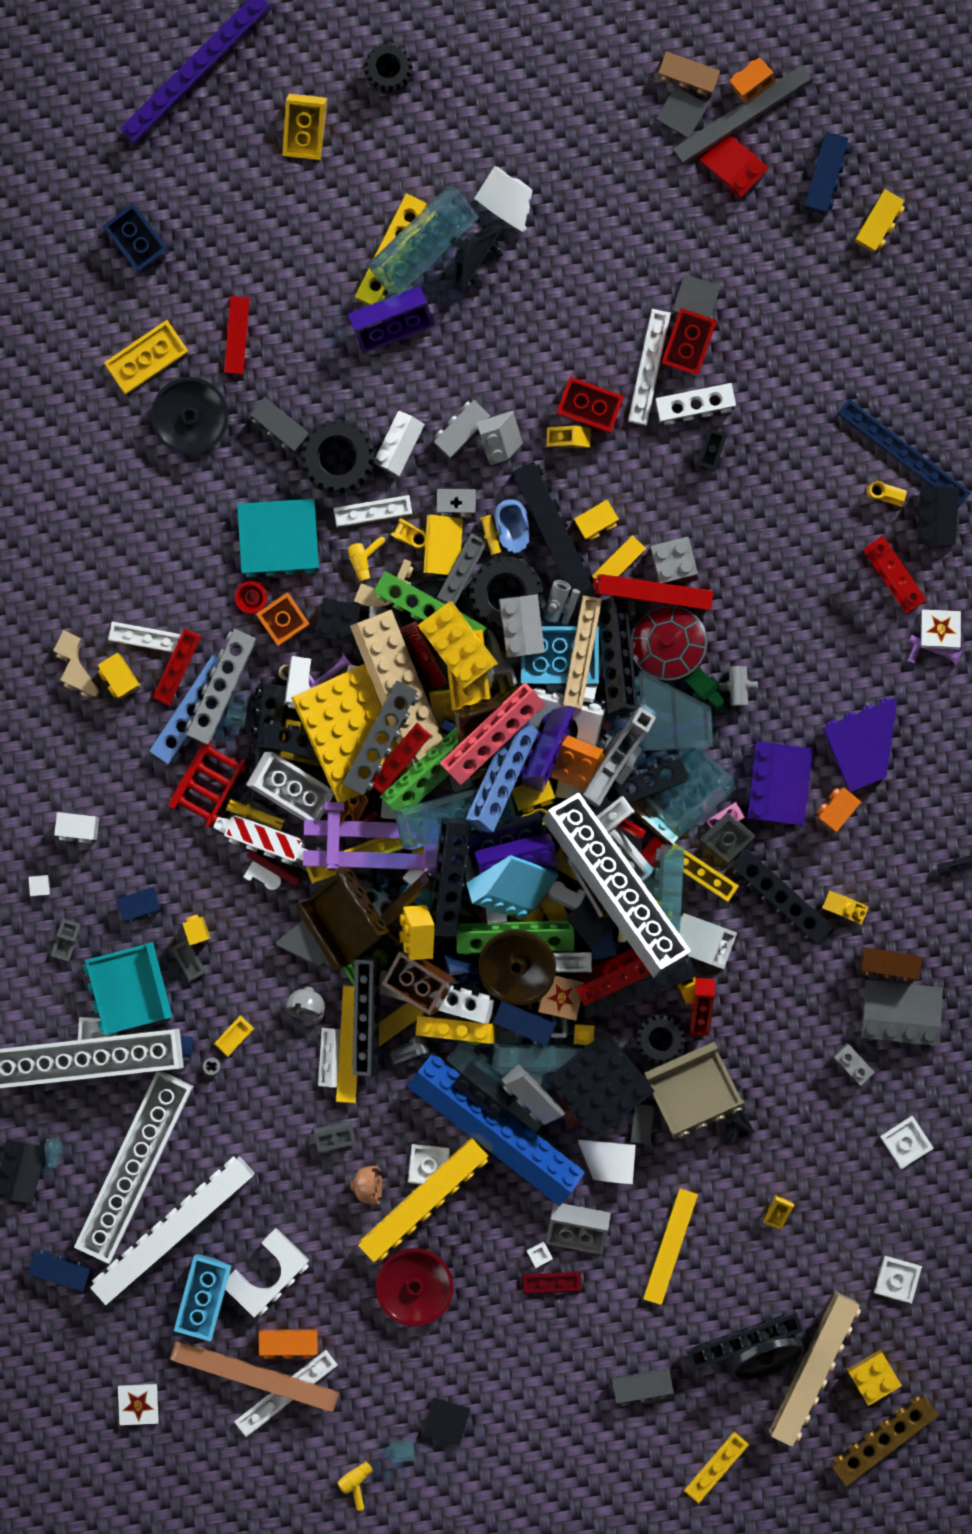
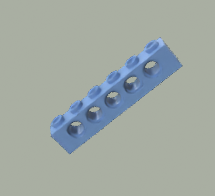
(160, 747)
(501, 779)

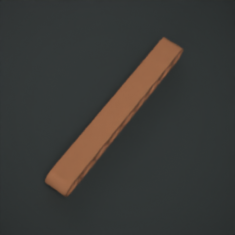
(254, 1375)

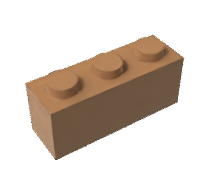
(688, 74)

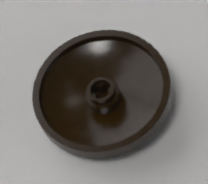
(517, 967)

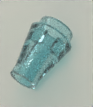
(53, 1150)

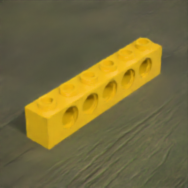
(409, 205)

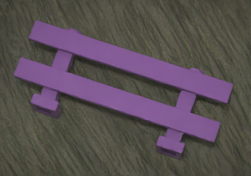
(333, 858)

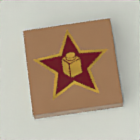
(562, 999)

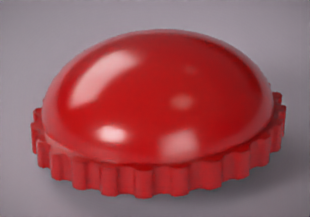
(251, 597)

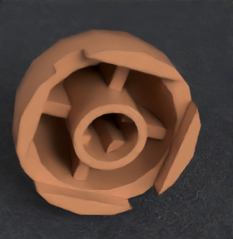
(367, 1185)

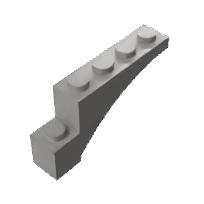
(617, 755)

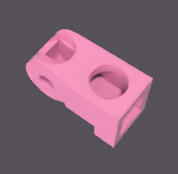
(733, 809)

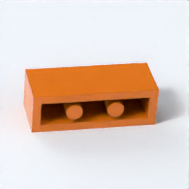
(288, 1343)

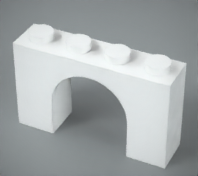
(299, 678)
(588, 720)
(291, 1262)

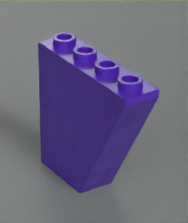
(863, 743)

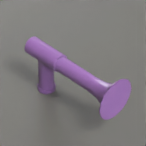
(953, 656)
(344, 662)

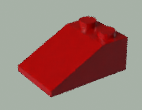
(734, 166)

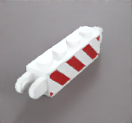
(261, 837)

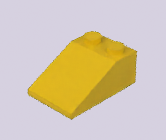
(304, 126)

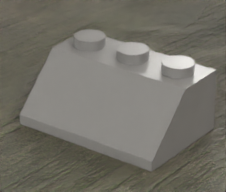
(521, 625)
(531, 1095)
(578, 1228)

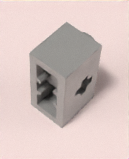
(464, 496)
(853, 1064)

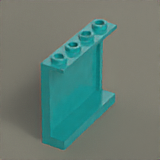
(278, 537)
(127, 989)

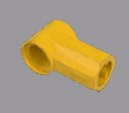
(888, 494)

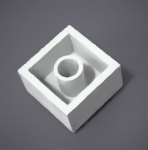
(76, 826)

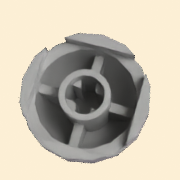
(305, 1004)

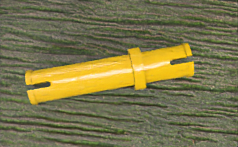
(254, 814)

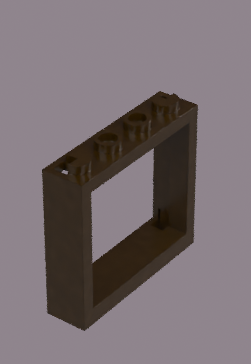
(423, 882)

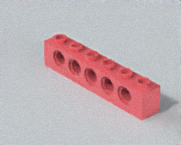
(492, 733)

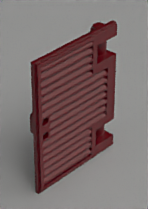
(422, 658)

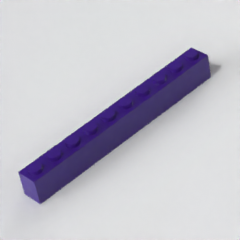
(195, 69)

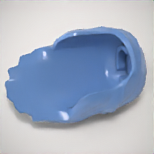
(512, 525)

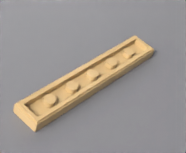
(582, 652)

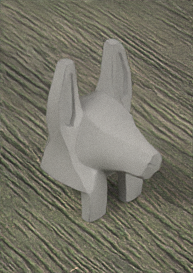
(504, 667)

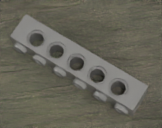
(206, 733)

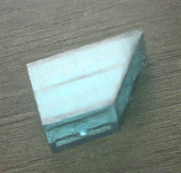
(679, 717)

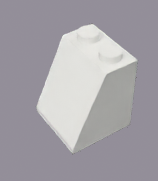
(706, 940)

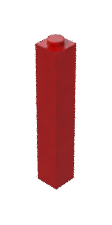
(653, 592)

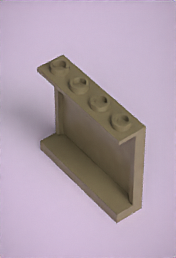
(694, 1091)

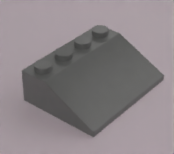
(901, 1012)

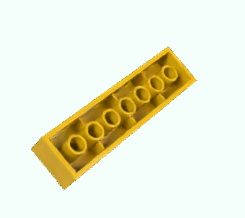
(423, 1199)

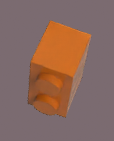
(752, 80)

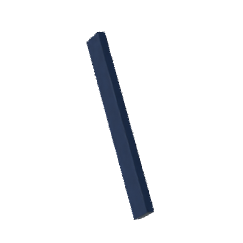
(899, 449)

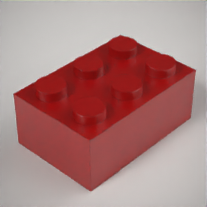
(689, 341)
(590, 405)

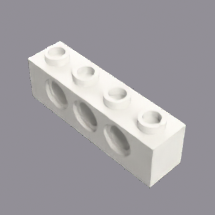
(723, 392)

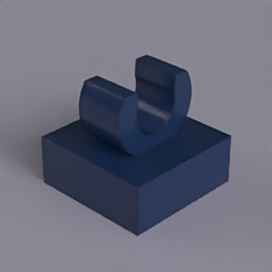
(448, 725)

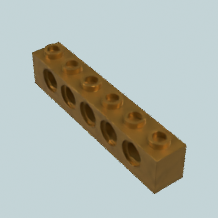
(881, 1450)

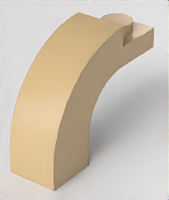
(367, 598)

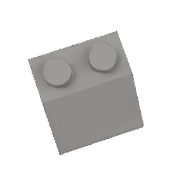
(500, 437)

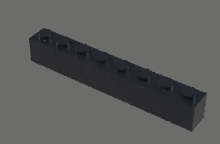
(553, 530)

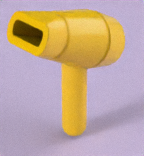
(359, 556)
(352, 1480)

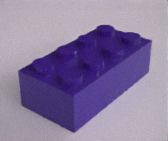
(391, 319)

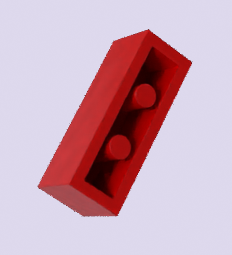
(702, 1006)

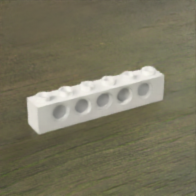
(481, 1013)

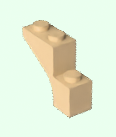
(75, 674)

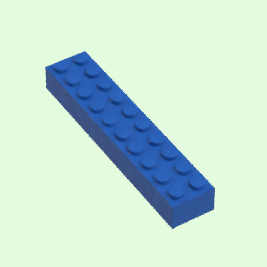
(505, 1138)

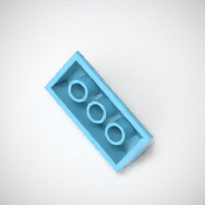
(202, 1297)

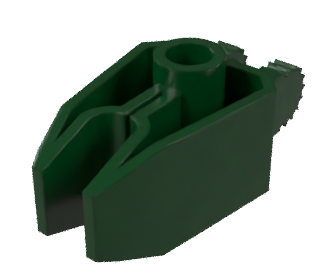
(705, 688)

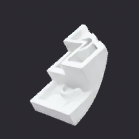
(506, 198)
(609, 1160)

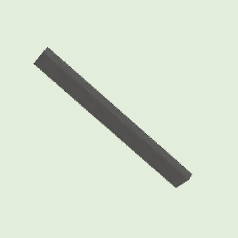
(742, 115)

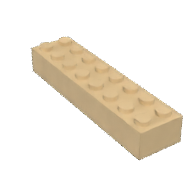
(390, 661)
(814, 1369)

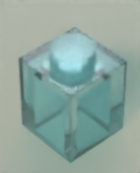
(401, 1450)

